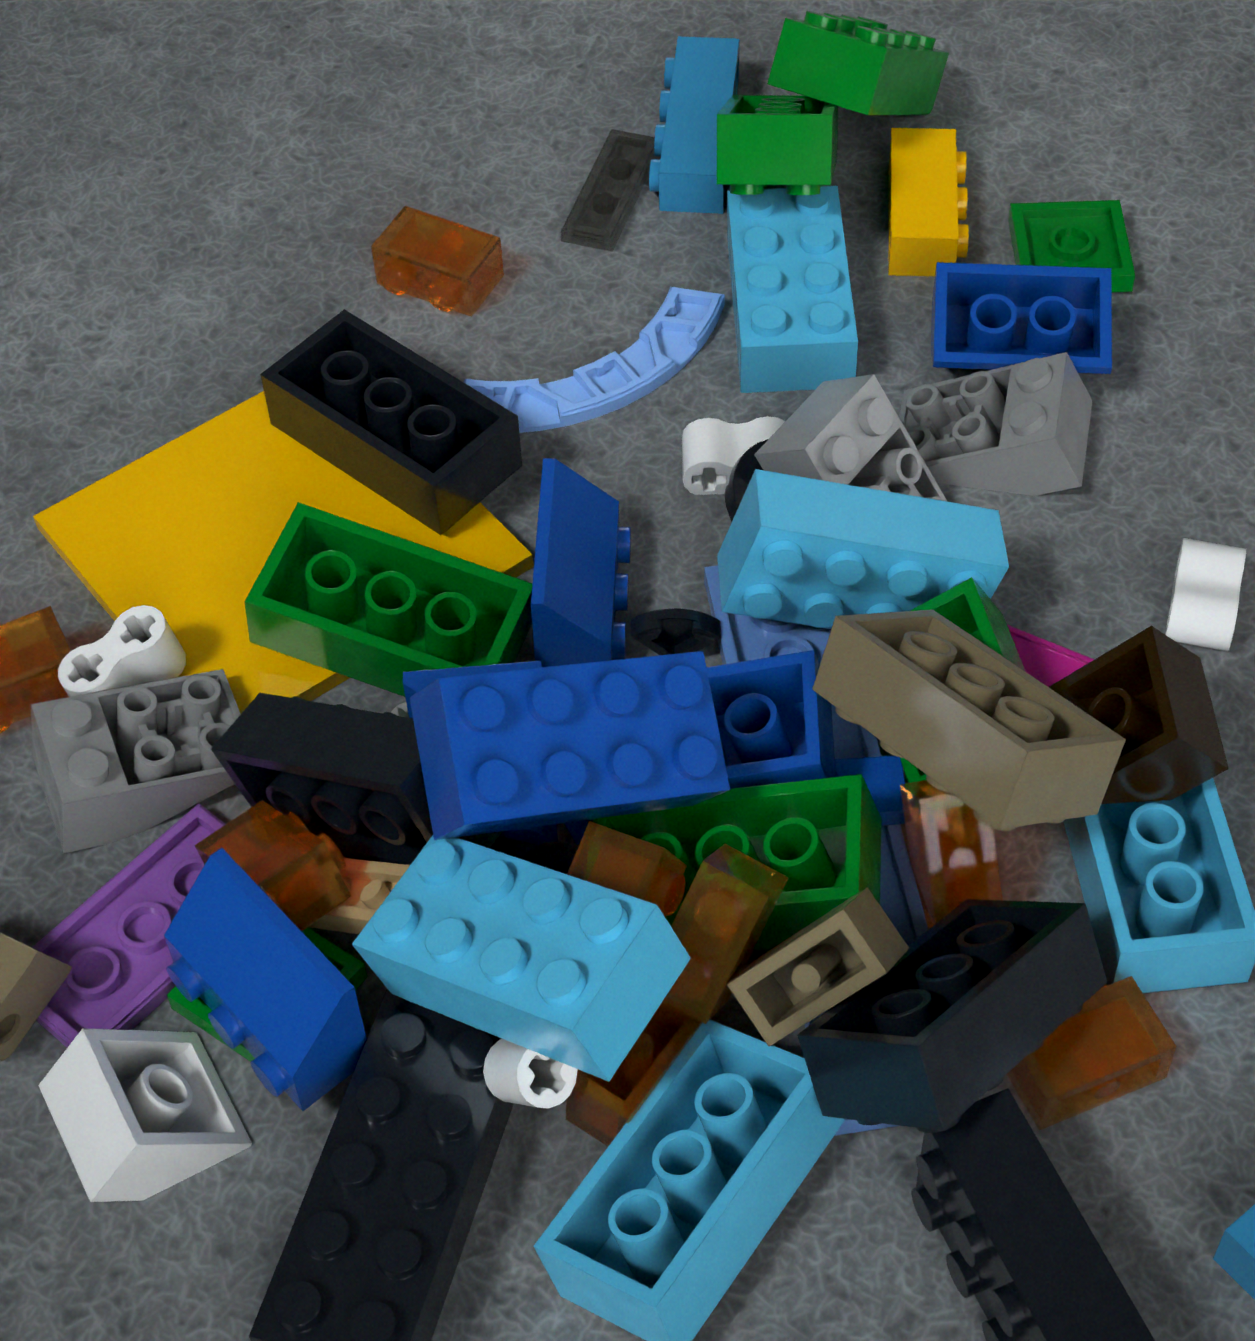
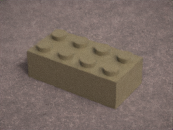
(967, 718)

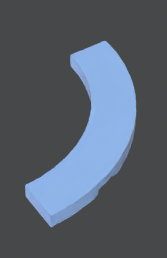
(615, 379)

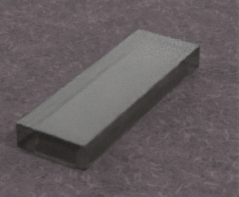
(610, 191)

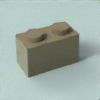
(818, 967)

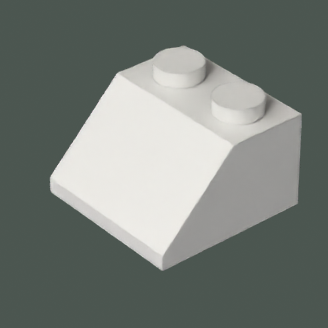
(140, 1111)

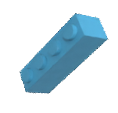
(699, 84)

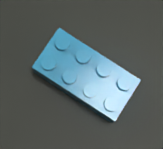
(790, 290)
(839, 549)
(1165, 892)
(524, 953)
(688, 1186)

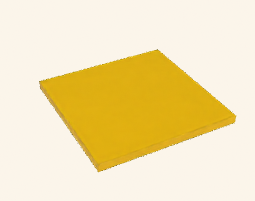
(199, 523)

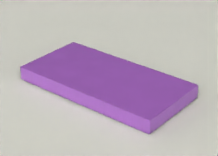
(119, 936)

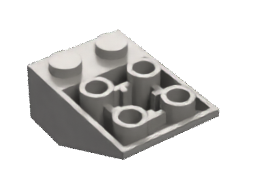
(1004, 427)
(850, 438)
(130, 755)

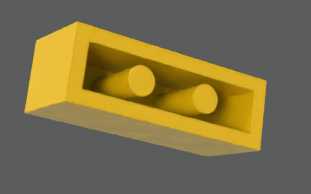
(925, 201)

